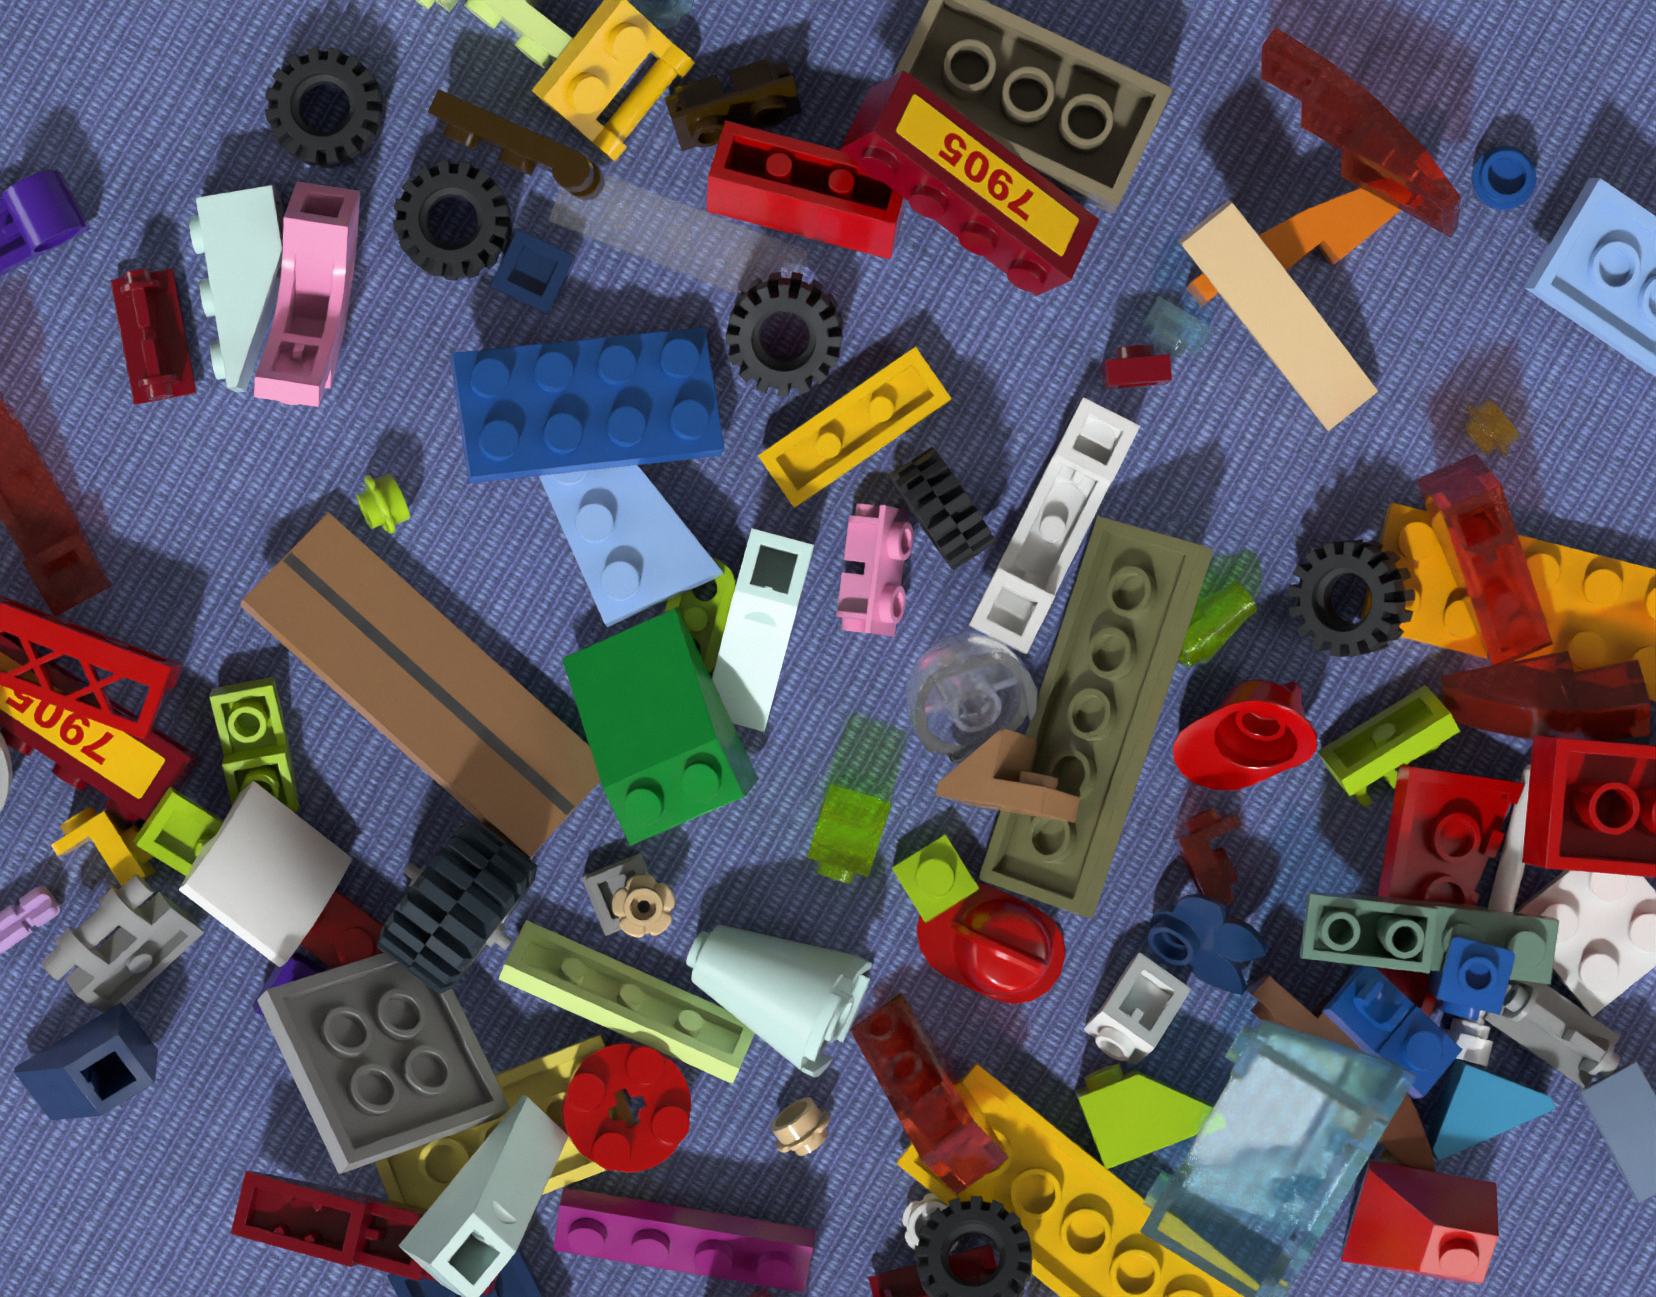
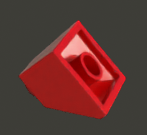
(1423, 1223)

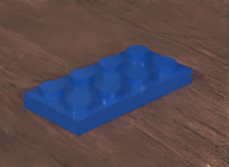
(586, 404)

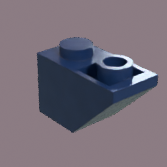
(92, 1067)

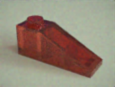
(1485, 558)

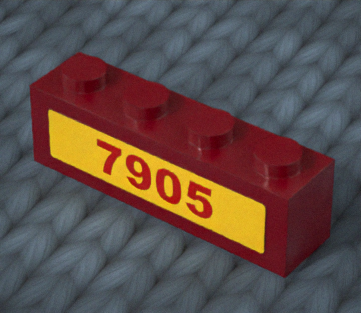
(969, 184)
(87, 752)

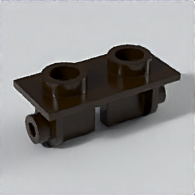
(761, 98)

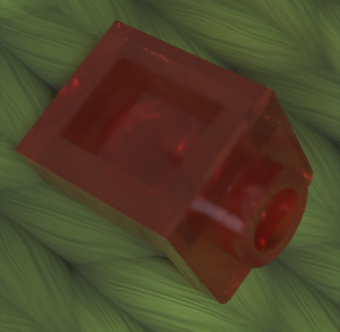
(1208, 869)

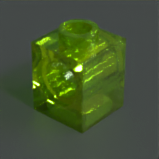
(848, 833)

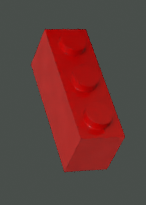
(802, 191)

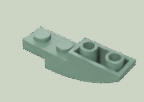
(1418, 932)

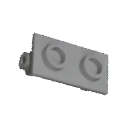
(1556, 1031)

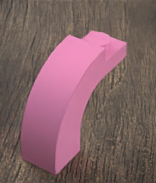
(312, 295)

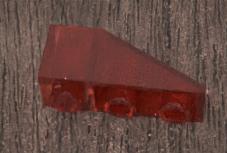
(928, 1096)

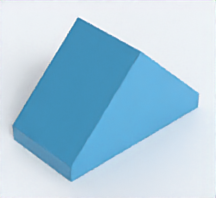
(1480, 1106)

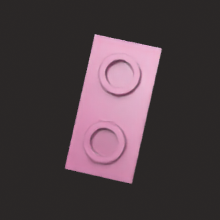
(882, 541)

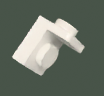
(1137, 1011)

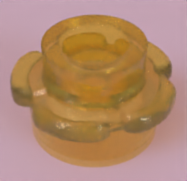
(1490, 428)

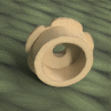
(626, 906)
(800, 1127)

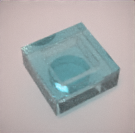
(1175, 329)

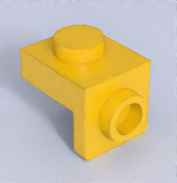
(111, 839)

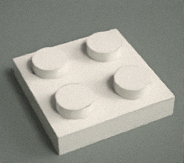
(1602, 932)

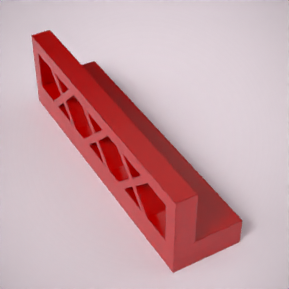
(91, 650)

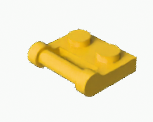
(600, 64)

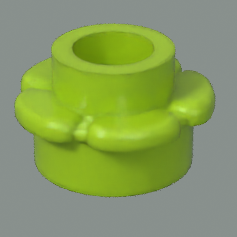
(383, 503)

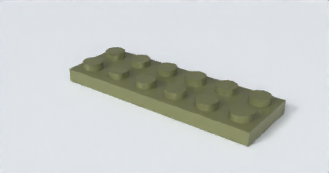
(1100, 710)

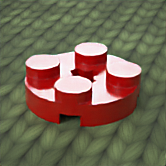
(661, 1121)

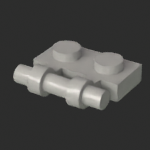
(133, 955)

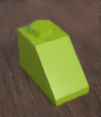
(1137, 1113)

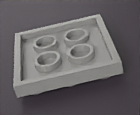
(381, 1059)

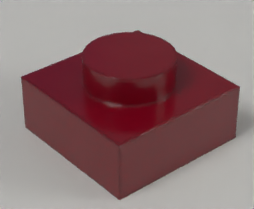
(1136, 368)

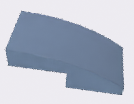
(1626, 1117)

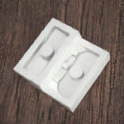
(266, 874)

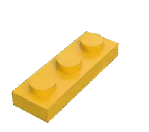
(854, 427)

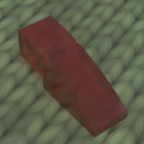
(1551, 699)

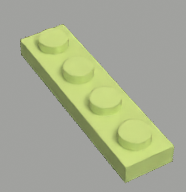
(627, 1001)

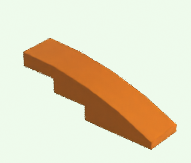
(1330, 227)

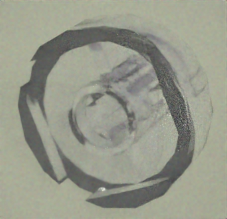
(967, 692)

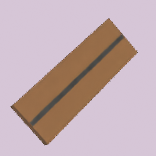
(425, 685)

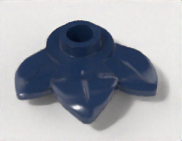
(1205, 941)

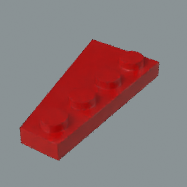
(1439, 845)

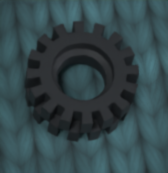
(311, 71)
(444, 182)
(775, 370)
(942, 508)
(1315, 602)
(966, 1219)

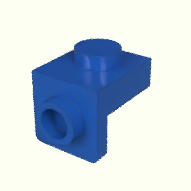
(1472, 978)

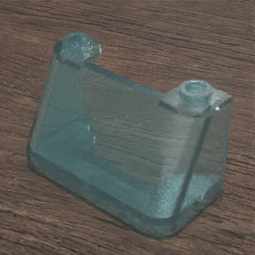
(1275, 1157)

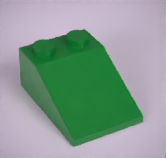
(657, 727)

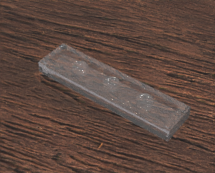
(677, 236)

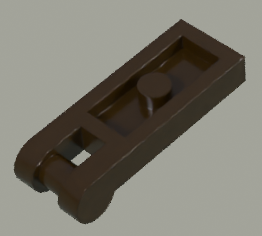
(519, 146)

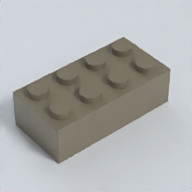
(1038, 95)

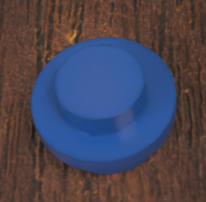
(1503, 178)

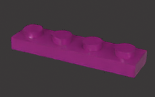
(684, 1239)

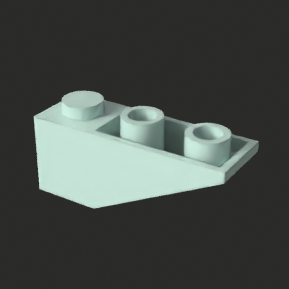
(244, 265)
(760, 626)
(488, 1203)

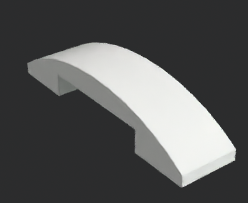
(1054, 525)

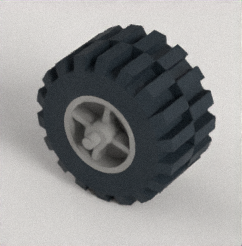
(457, 906)

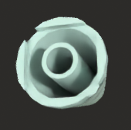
(782, 990)

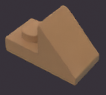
(1002, 780)

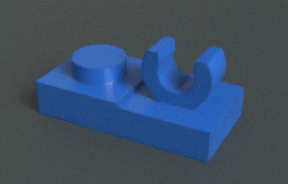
(1392, 1027)

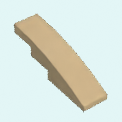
(1278, 315)

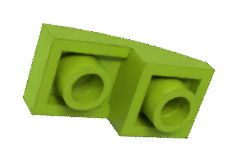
(254, 740)

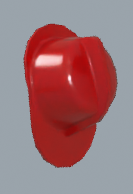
(1247, 738)
(995, 946)

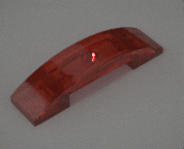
(44, 522)

